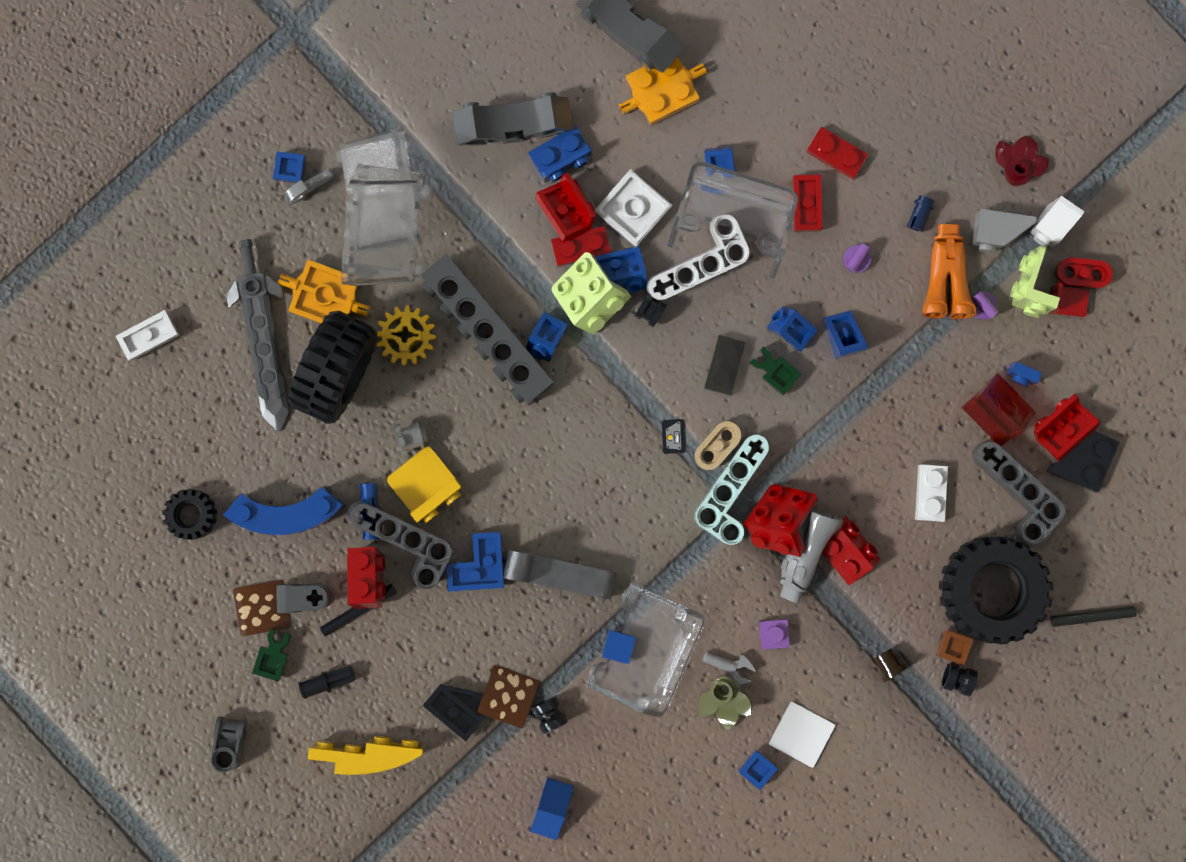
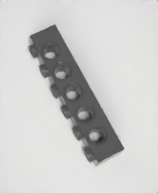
(446, 271)

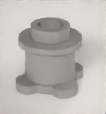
(411, 437)

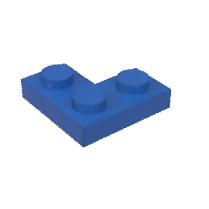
(485, 571)

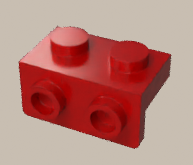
(566, 208)
(1065, 427)
(850, 552)

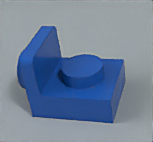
(792, 327)
(546, 337)

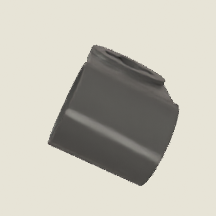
(297, 597)
(228, 741)

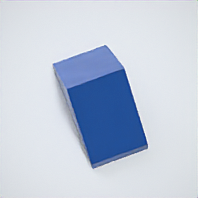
(844, 335)
(552, 808)

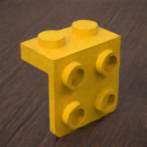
(425, 485)

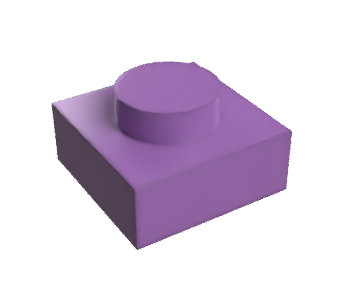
(774, 634)

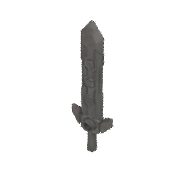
(261, 333)

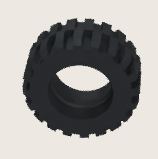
(332, 367)
(1032, 590)

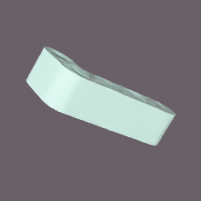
(735, 485)

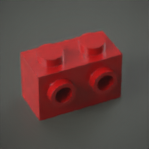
(365, 577)

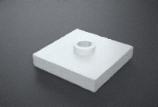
(633, 208)

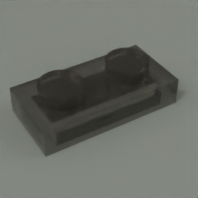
(724, 365)

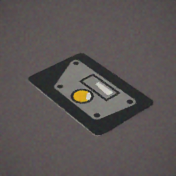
(673, 436)

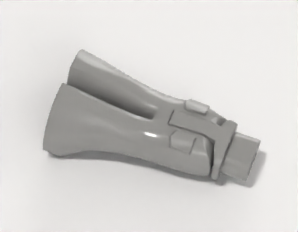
(799, 571)

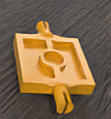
(662, 94)
(321, 292)

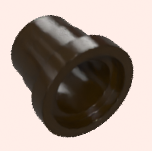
(889, 664)

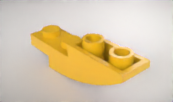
(379, 755)

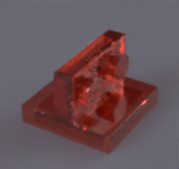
(999, 410)

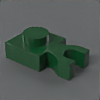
(778, 373)
(271, 659)

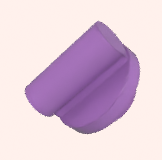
(857, 258)
(985, 305)

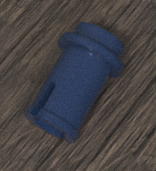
(920, 213)

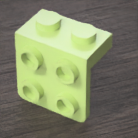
(589, 294)
(1024, 296)

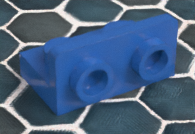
(560, 155)
(625, 268)

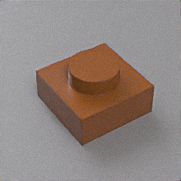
(954, 647)

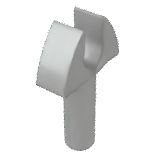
(300, 189)
(729, 666)

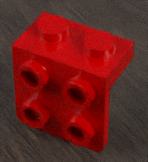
(778, 517)

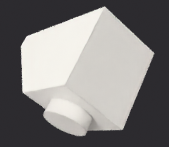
(1055, 222)

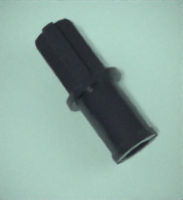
(327, 682)

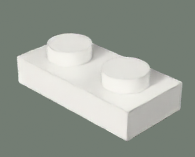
(147, 335)
(931, 493)

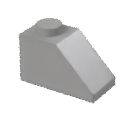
(998, 228)

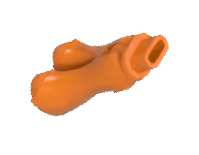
(948, 259)

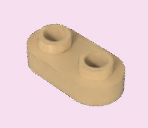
(717, 446)

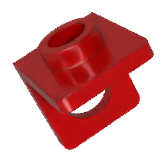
(1072, 300)

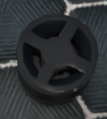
(650, 310)

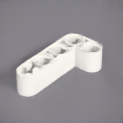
(695, 264)

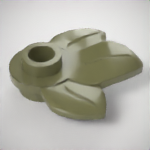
(725, 705)

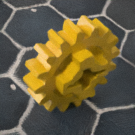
(406, 323)

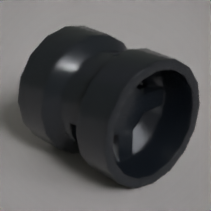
(959, 679)
(547, 709)

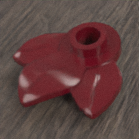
(1022, 157)

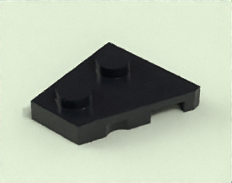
(1087, 462)
(456, 709)

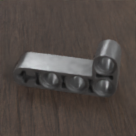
(1015, 487)
(397, 538)
(559, 574)

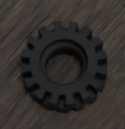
(172, 514)

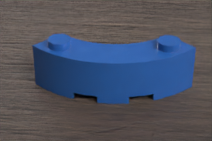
(285, 520)

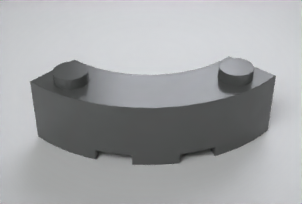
(640, 37)
(512, 122)

